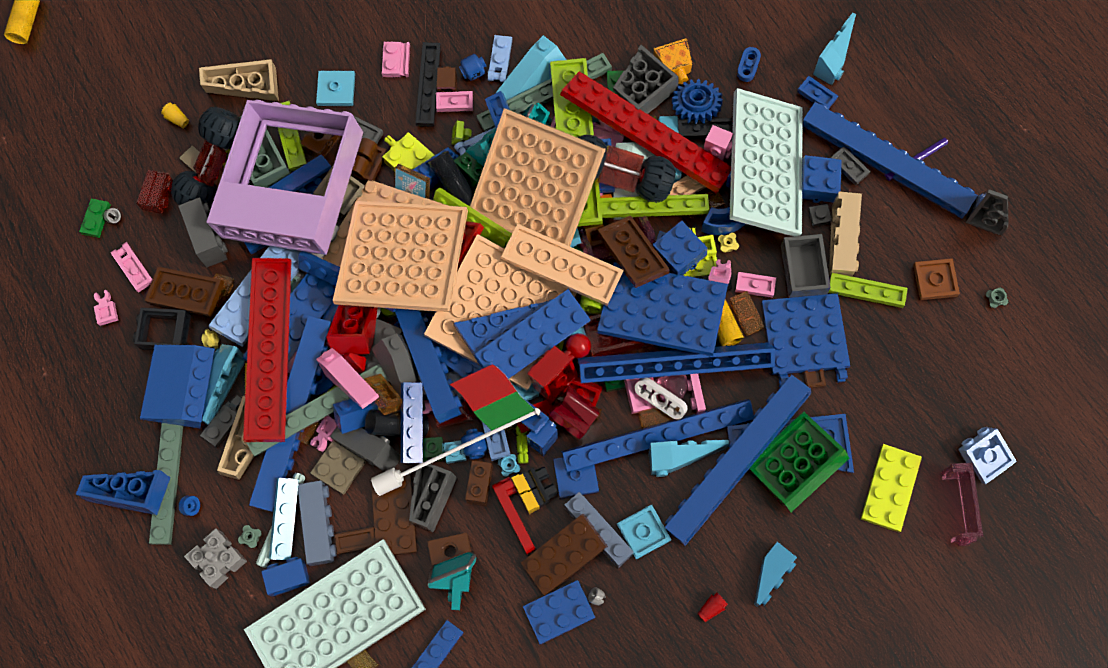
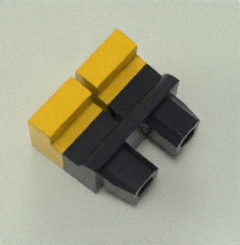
(532, 491)

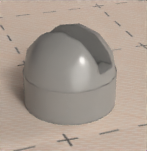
(113, 212)
(596, 596)

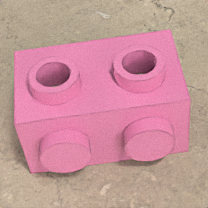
(719, 143)

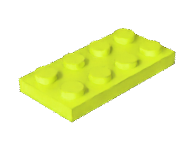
(891, 488)

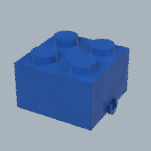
(820, 178)
(680, 249)

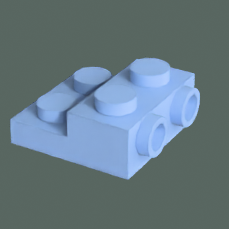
(987, 453)

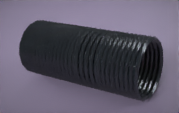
(454, 184)
(388, 424)

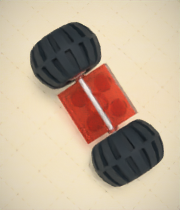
(218, 130)
(626, 172)

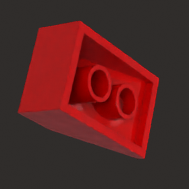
(353, 329)

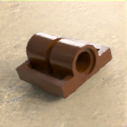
(368, 160)

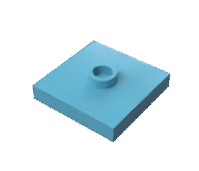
(335, 88)
(644, 532)

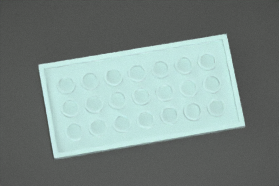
(766, 163)
(338, 614)

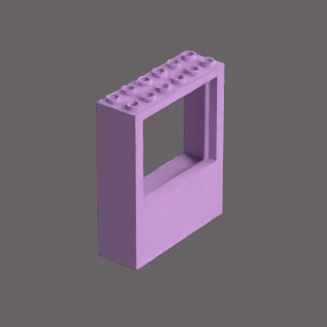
(278, 215)

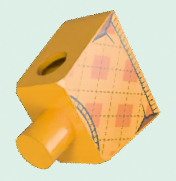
(676, 58)

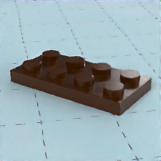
(633, 251)
(184, 291)
(392, 518)
(564, 554)

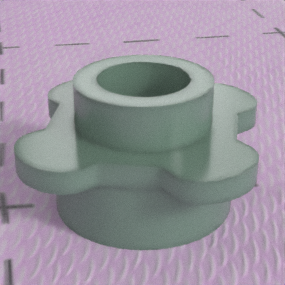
(1001, 294)
(255, 534)

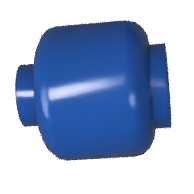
(472, 67)
(477, 449)

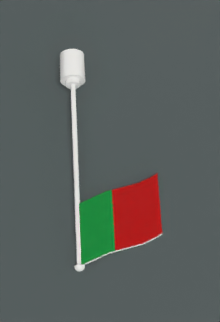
(492, 401)

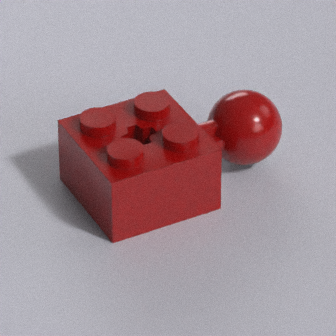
(557, 369)

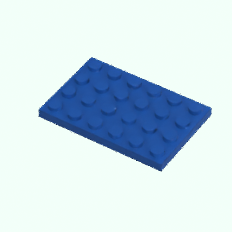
(666, 312)

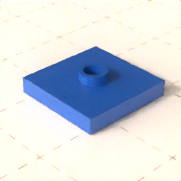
(575, 481)

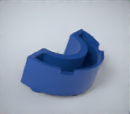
(719, 221)

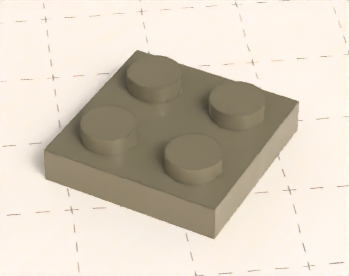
(338, 467)

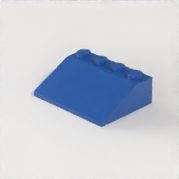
(177, 384)

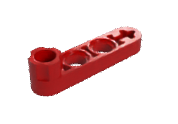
(503, 490)

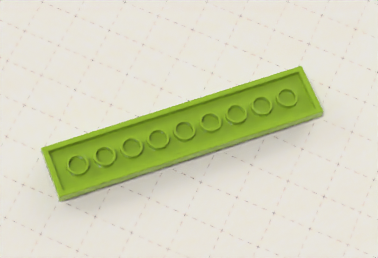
(575, 122)

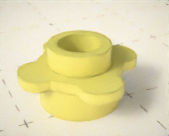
(728, 247)
(210, 339)

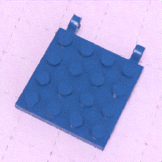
(806, 335)

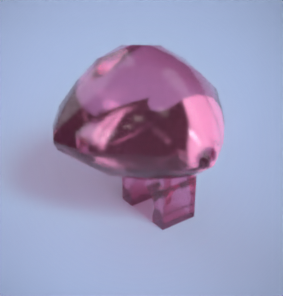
(675, 384)

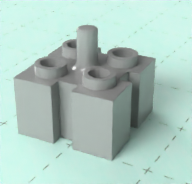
(215, 558)

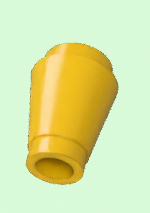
(175, 115)

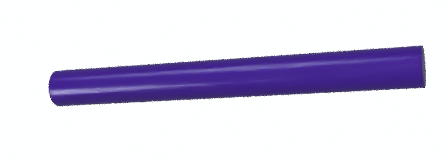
(925, 153)

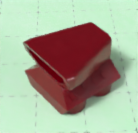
(574, 413)

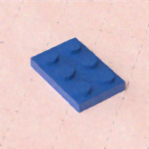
(559, 612)

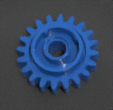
(697, 101)

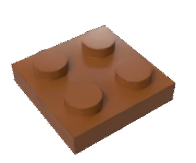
(936, 279)

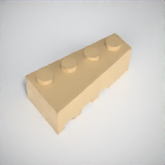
(245, 79)
(845, 234)
(236, 452)

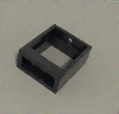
(143, 320)

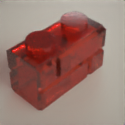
(155, 192)

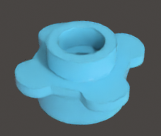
(503, 462)

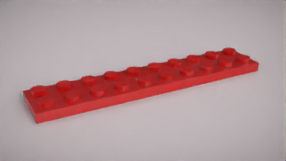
(646, 131)
(268, 351)

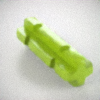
(522, 446)

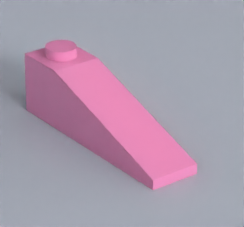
(346, 378)

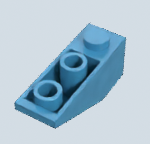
(772, 569)

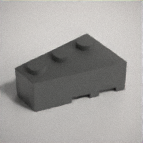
(430, 495)

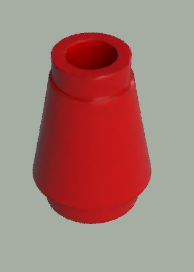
(712, 607)

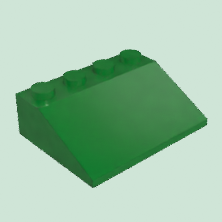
(798, 461)

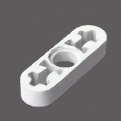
(651, 385)

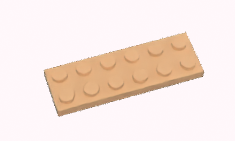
(562, 264)

